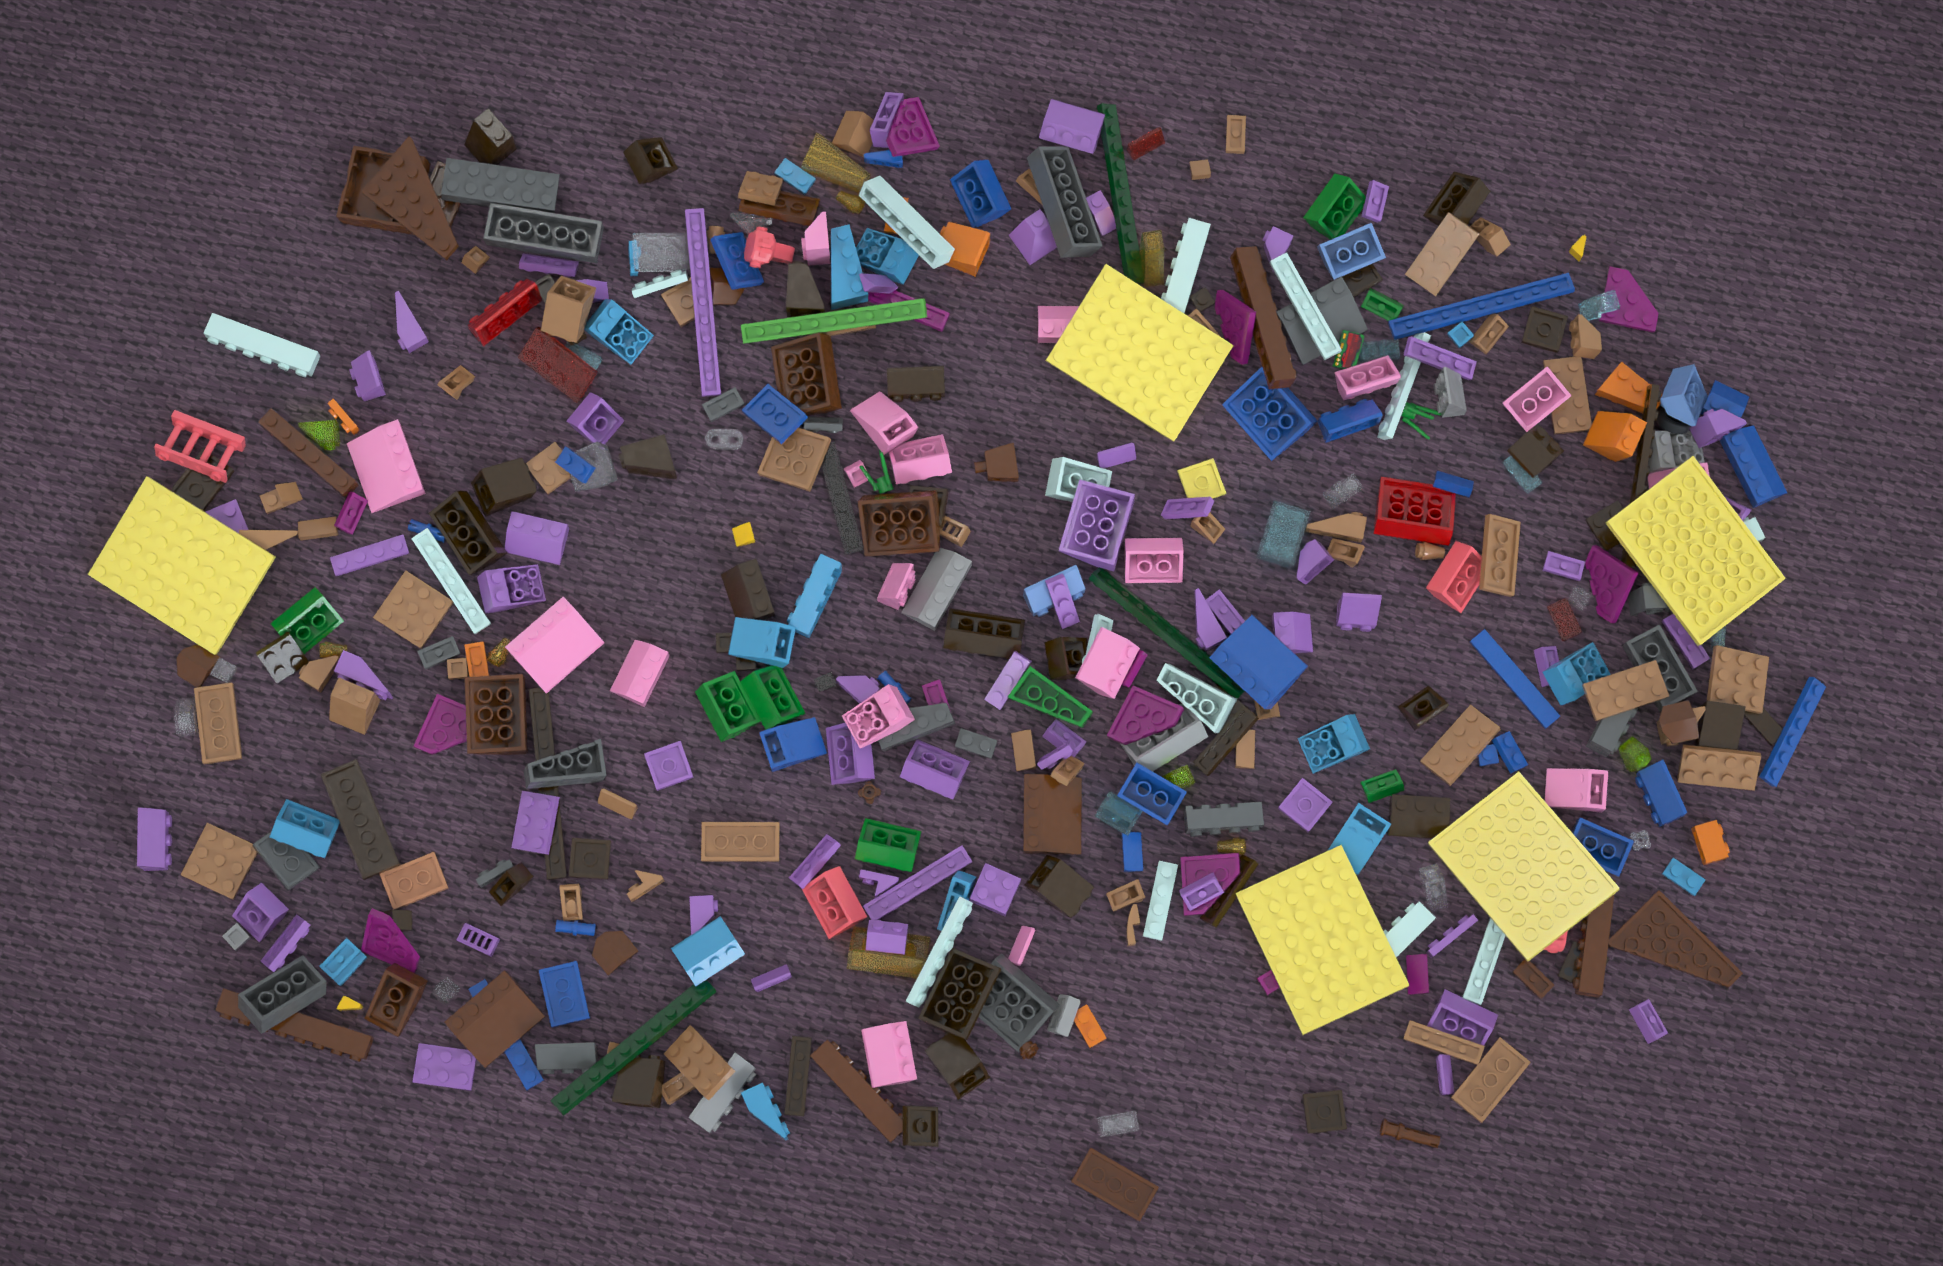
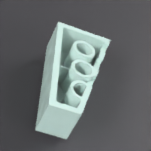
(1201, 698)

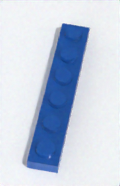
(1792, 731)
(517, 1054)

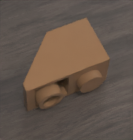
(1490, 236)
(1585, 338)

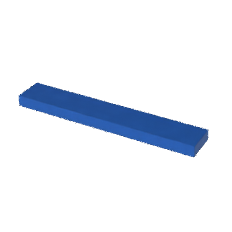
(1514, 679)

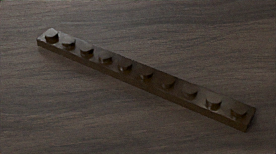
(1644, 452)
(544, 748)

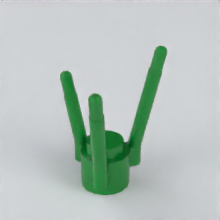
(1411, 410)
(883, 483)

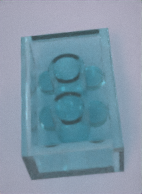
(1283, 534)

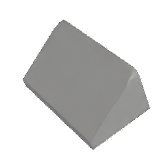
(1064, 1015)

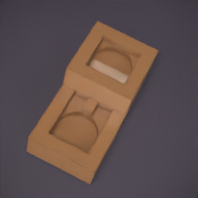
(1133, 920)

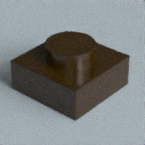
(1202, 300)

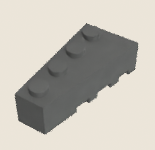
(1647, 600)
(927, 721)
(569, 767)
(1223, 818)

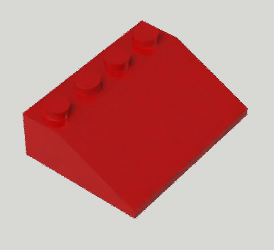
(505, 311)
(1414, 511)

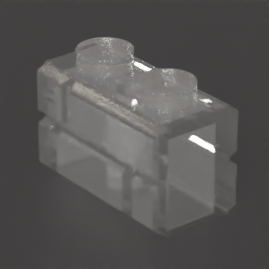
(1117, 1124)

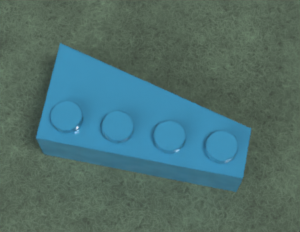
(845, 270)
(815, 595)

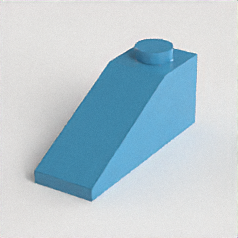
(961, 886)

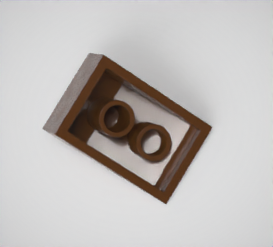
(395, 999)

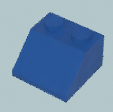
(1725, 398)

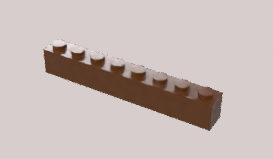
(1267, 326)
(304, 1029)

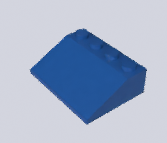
(1269, 415)
(1259, 662)

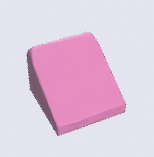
(855, 474)

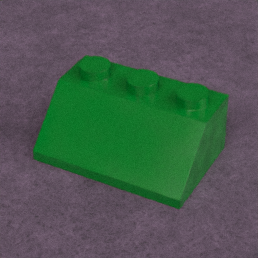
(1336, 207)
(308, 620)
(772, 696)
(727, 706)
(888, 845)

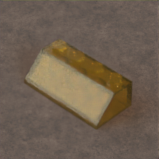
(888, 963)

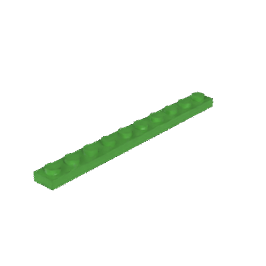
(834, 321)

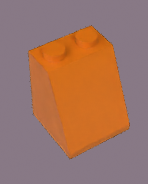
(969, 246)
(1614, 434)

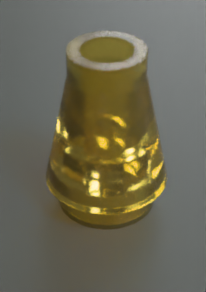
(851, 202)
(331, 649)
(499, 653)
(1231, 846)

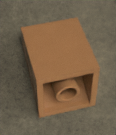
(567, 309)
(352, 706)

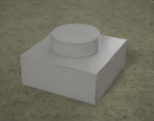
(236, 936)

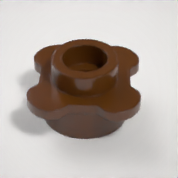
(869, 787)
(1028, 1050)

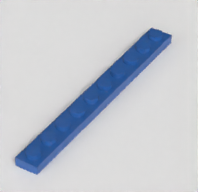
(1481, 306)

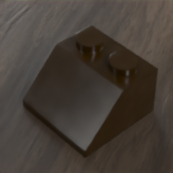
(649, 159)
(1535, 451)
(1065, 656)

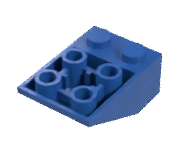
(792, 743)

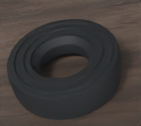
(1671, 424)

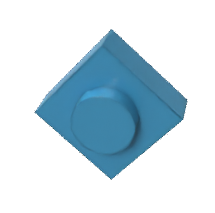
(1460, 335)

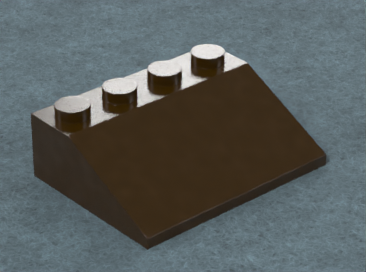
(959, 994)

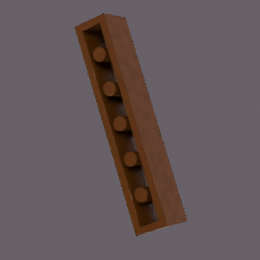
(308, 453)
(1594, 950)
(858, 1090)

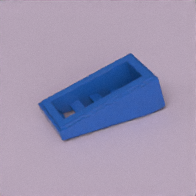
(883, 158)

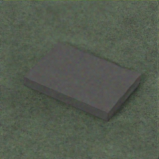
(285, 861)

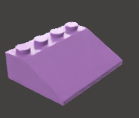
(1097, 524)

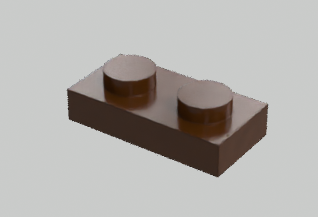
(1533, 978)

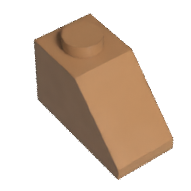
(318, 672)

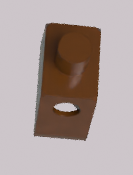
(999, 464)

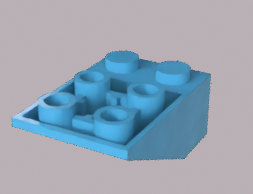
(886, 255)
(618, 331)
(762, 641)
(1573, 671)
(1333, 743)
(1361, 836)
(760, 1105)

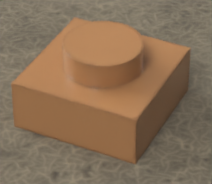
(457, 668)

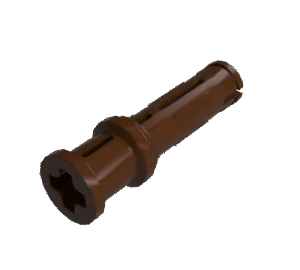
(1400, 1132)

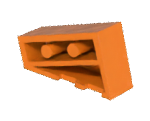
(1625, 388)

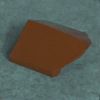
(721, 290)
(195, 664)
(1679, 722)
(613, 950)

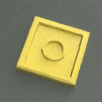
(1202, 480)

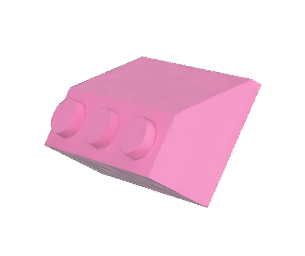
(816, 243)
(1053, 321)
(1367, 377)
(1536, 399)
(920, 459)
(1153, 560)
(1107, 663)
(640, 672)
(889, 1054)

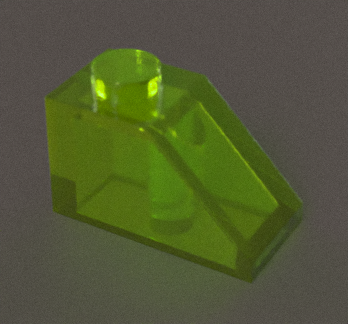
(323, 433)
(1634, 754)
(1180, 777)

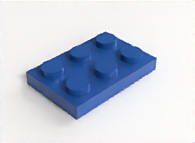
(730, 252)
(774, 413)
(564, 994)

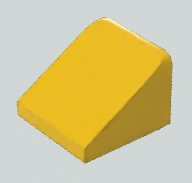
(1578, 248)
(743, 534)
(348, 1004)

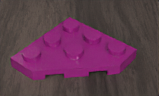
(911, 130)
(1635, 307)
(1239, 323)
(1609, 582)
(1143, 716)
(443, 726)
(1224, 866)
(387, 942)

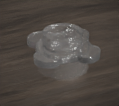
(1645, 840)

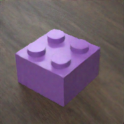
(995, 889)

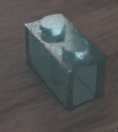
(1118, 813)

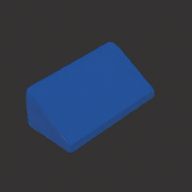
(1453, 484)
(1132, 852)

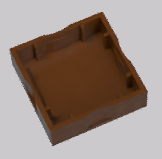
(356, 207)

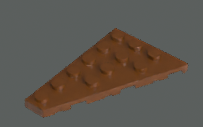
(408, 197)
(1669, 938)

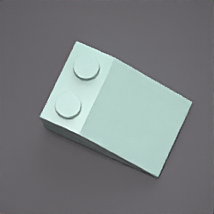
(1066, 474)

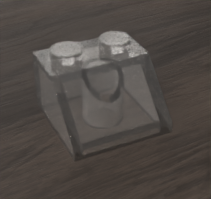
(604, 474)

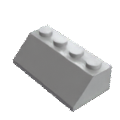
(937, 588)
(1166, 745)
(710, 1111)

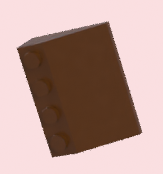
(807, 373)
(900, 523)
(496, 715)
(1051, 815)
(494, 1019)

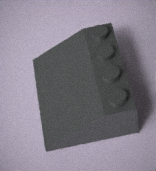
(1338, 310)
(1016, 1005)

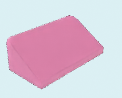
(1021, 945)

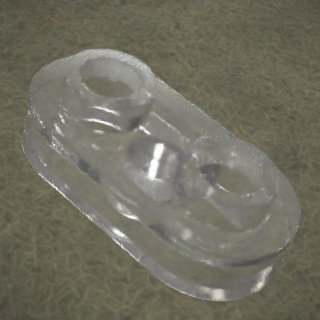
(724, 437)

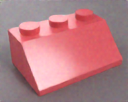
(1457, 576)
(834, 902)

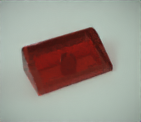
(1146, 143)
(1564, 619)

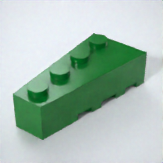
(1045, 696)

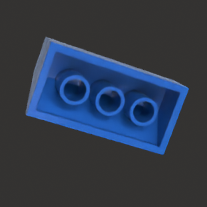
(1752, 466)

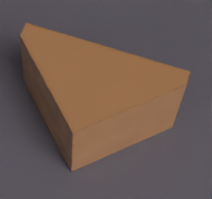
(1208, 527)

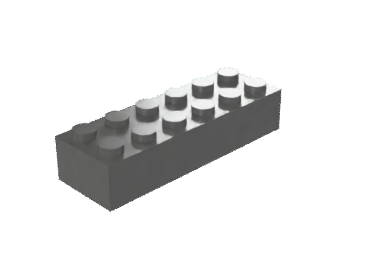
(488, 183)
(1064, 202)
(543, 233)

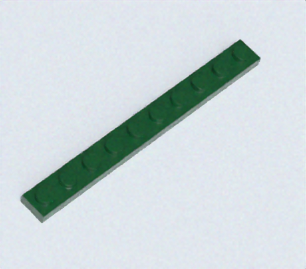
(1120, 194)
(1164, 630)
(632, 1047)

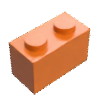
(1710, 842)

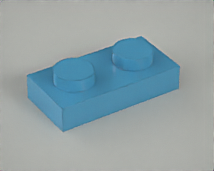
(795, 176)
(1683, 876)

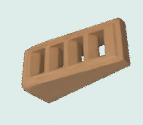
(961, 538)

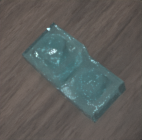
(1602, 303)
(1382, 348)
(585, 354)
(1521, 476)

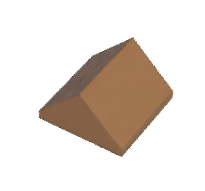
(854, 133)

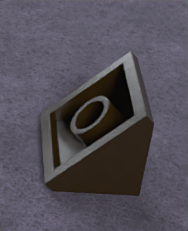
(1423, 707)

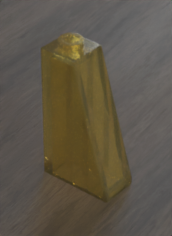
(833, 165)
(1152, 258)

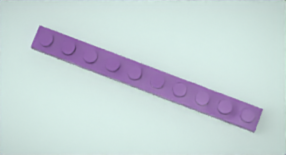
(702, 302)

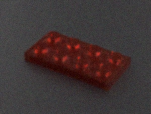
(557, 364)

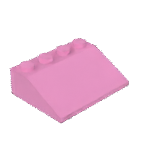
(385, 466)
(554, 645)

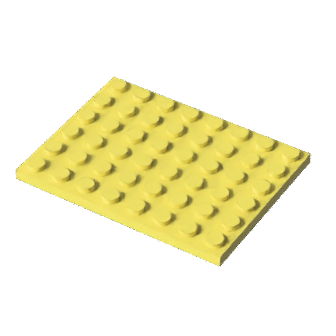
(1139, 352)
(1695, 550)
(181, 565)
(1523, 866)
(1322, 939)

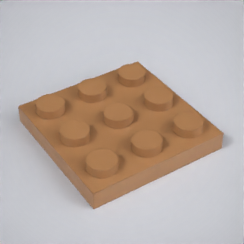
(796, 459)
(413, 609)
(1738, 678)
(220, 861)

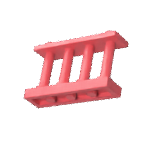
(200, 429)

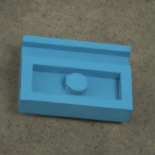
(343, 962)

